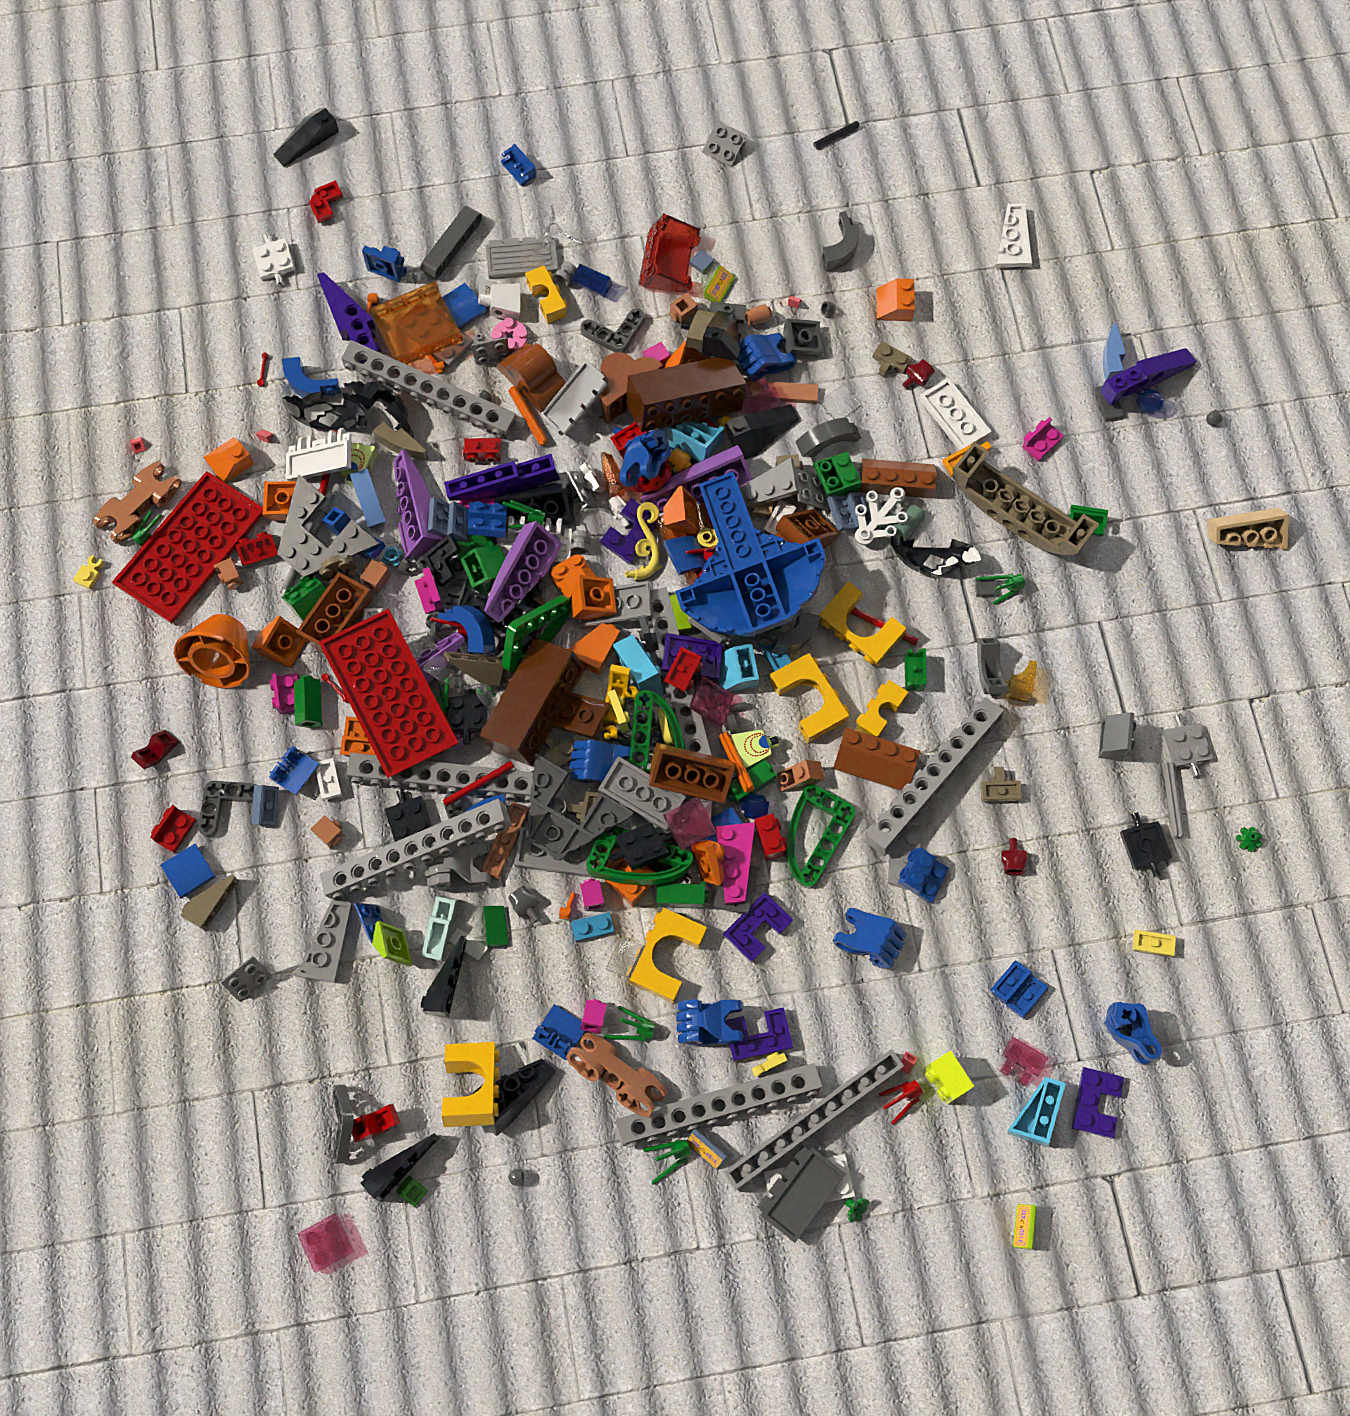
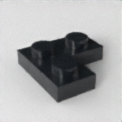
(438, 558)

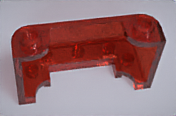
(668, 255)

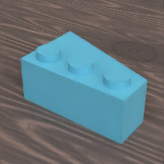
(694, 438)

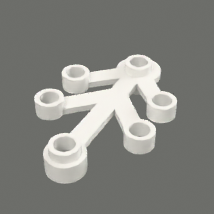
(879, 518)

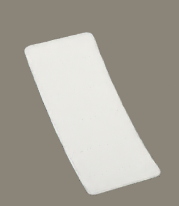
(473, 946)

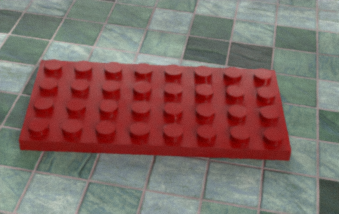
(187, 545)
(388, 693)

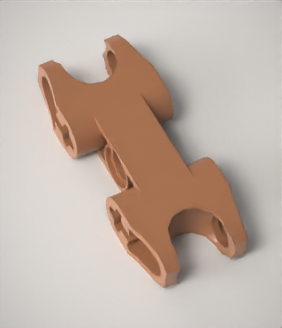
(137, 502)
(630, 1084)

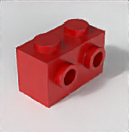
(769, 837)

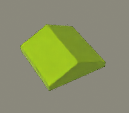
(391, 943)

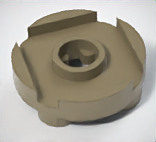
(336, 564)

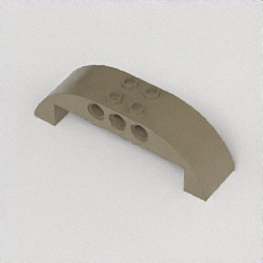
(1018, 507)

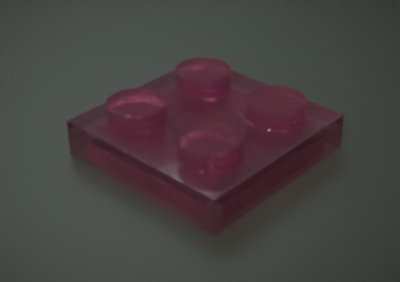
(711, 701)
(689, 823)
(325, 1242)

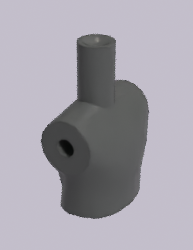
(524, 903)

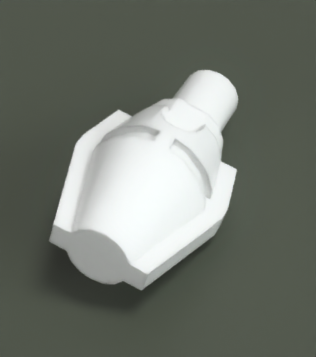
(616, 505)

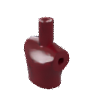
(918, 373)
(1014, 859)

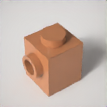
(375, 575)
(328, 832)

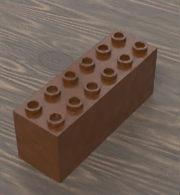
(685, 393)
(531, 701)

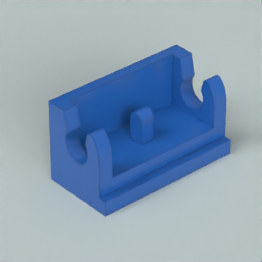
(518, 165)

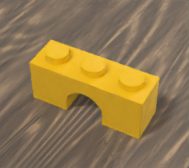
(541, 282)
(889, 696)

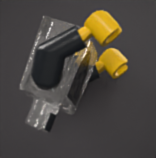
(625, 738)

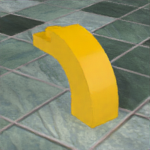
(619, 681)

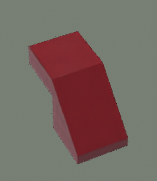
(157, 748)

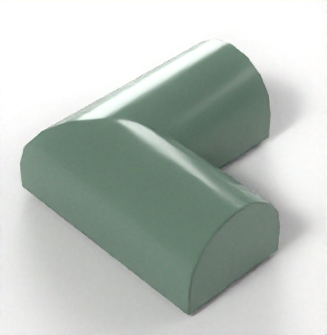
(915, 517)

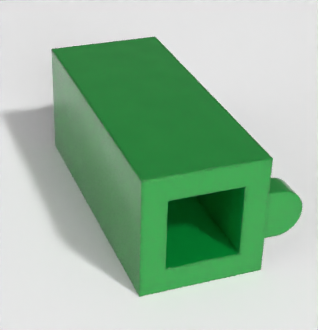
(307, 702)
(760, 775)
(682, 895)

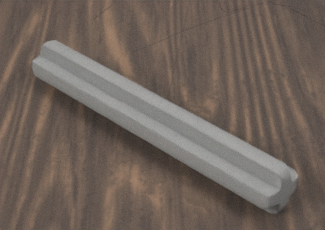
(1173, 800)

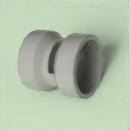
(565, 274)
(580, 542)
(557, 804)

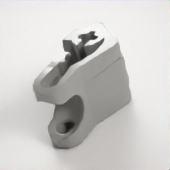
(457, 869)

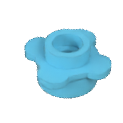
(389, 551)

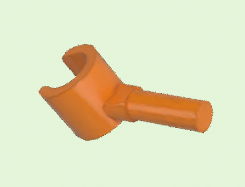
(372, 298)
(439, 366)
(565, 912)

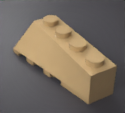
(1252, 529)

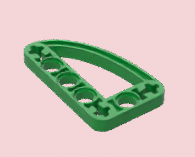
(554, 610)
(646, 728)
(828, 835)
(602, 872)

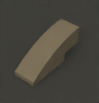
(697, 329)
(399, 440)

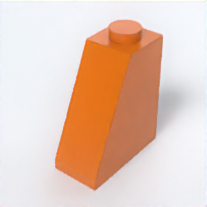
(596, 647)

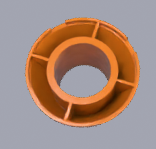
(215, 652)

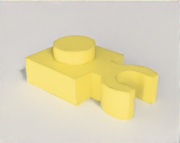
(88, 574)
(774, 1061)

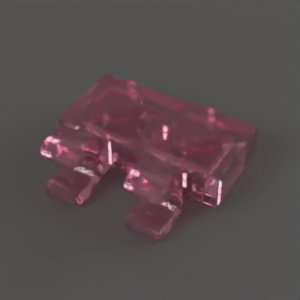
(766, 400)
(1025, 1057)

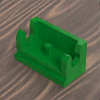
(1096, 514)
(473, 542)
(915, 670)

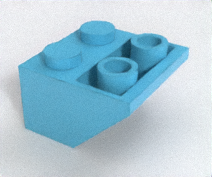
(738, 669)

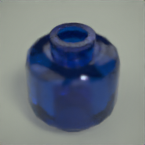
(1150, 401)
(754, 806)

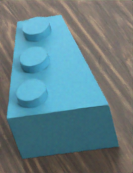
(642, 671)
(1039, 1114)

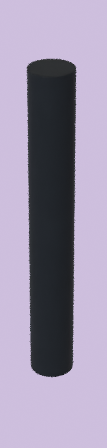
(836, 134)

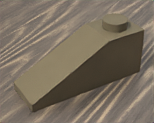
(479, 667)
(206, 905)

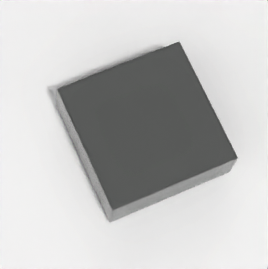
(985, 588)

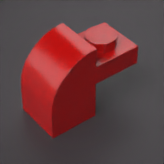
(375, 1123)

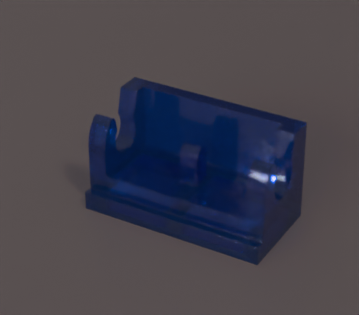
(592, 280)

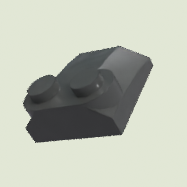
(802, 337)

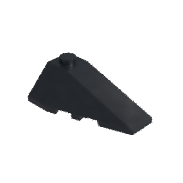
(307, 135)
(722, 337)
(760, 428)
(553, 499)
(479, 602)
(442, 990)
(518, 1091)
(388, 1174)

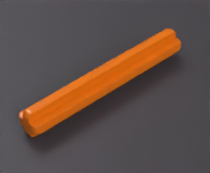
(528, 416)
(734, 756)

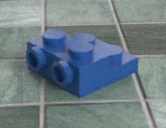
(385, 263)
(487, 519)
(923, 874)

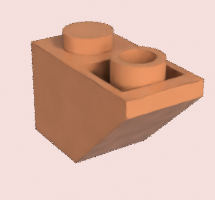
(801, 775)

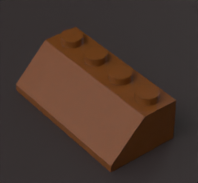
(885, 475)
(335, 610)
(876, 759)
(690, 773)

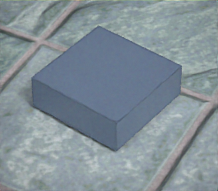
(701, 261)

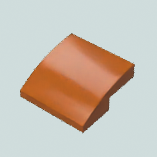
(354, 739)

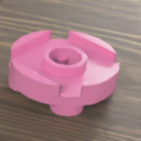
(514, 327)

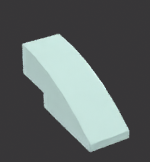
(439, 927)

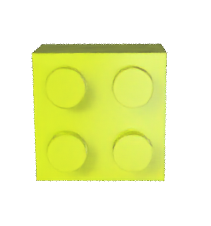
(948, 1077)

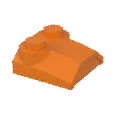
(277, 499)
(566, 573)
(709, 861)

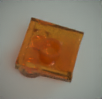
(612, 476)

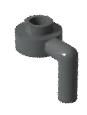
(434, 626)
(730, 722)

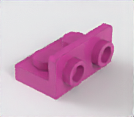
(1042, 439)
(428, 592)
(283, 691)

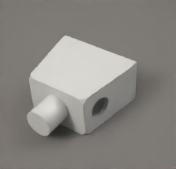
(503, 300)

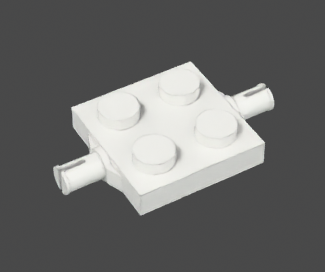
(273, 259)

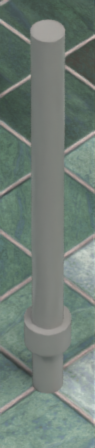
(324, 510)

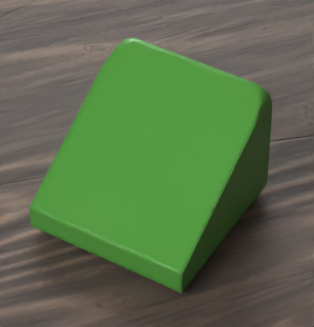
(411, 1191)

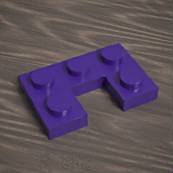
(625, 546)
(708, 649)
(761, 911)
(775, 1040)
(1090, 1087)

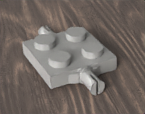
(1187, 745)

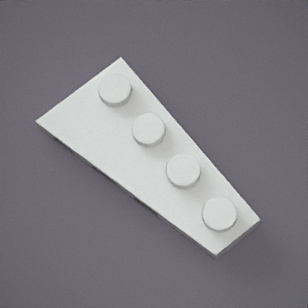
(1014, 243)

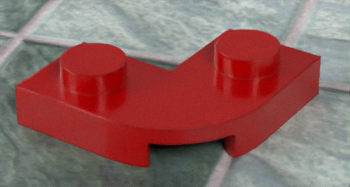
(321, 198)

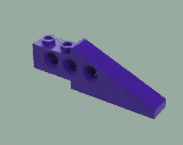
(342, 309)
(1146, 374)
(503, 479)

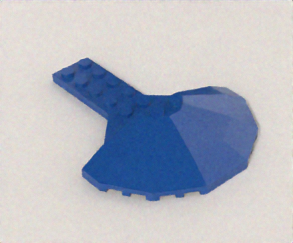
(752, 576)

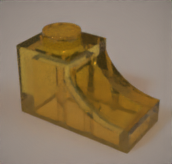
(1021, 685)

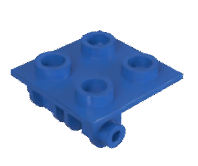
(293, 770)
(369, 915)
(559, 1032)

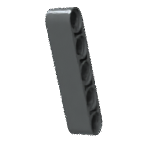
(451, 242)

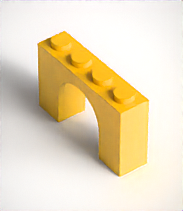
(874, 647)
(807, 672)
(668, 926)
(480, 1106)

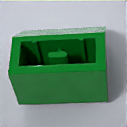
(838, 475)
(483, 566)
(304, 596)

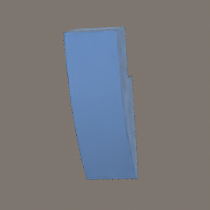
(1113, 353)
(367, 497)

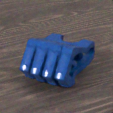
(761, 356)
(644, 457)
(595, 759)
(873, 936)
(1121, 1015)
(706, 1022)

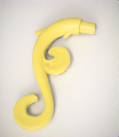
(640, 548)

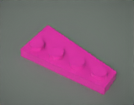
(737, 843)

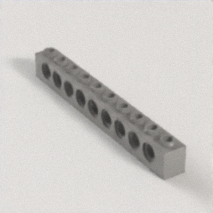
(357, 352)
(661, 600)
(360, 762)
(883, 841)
(351, 871)
(806, 1073)
(813, 1120)

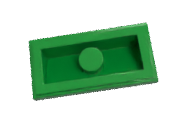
(495, 926)

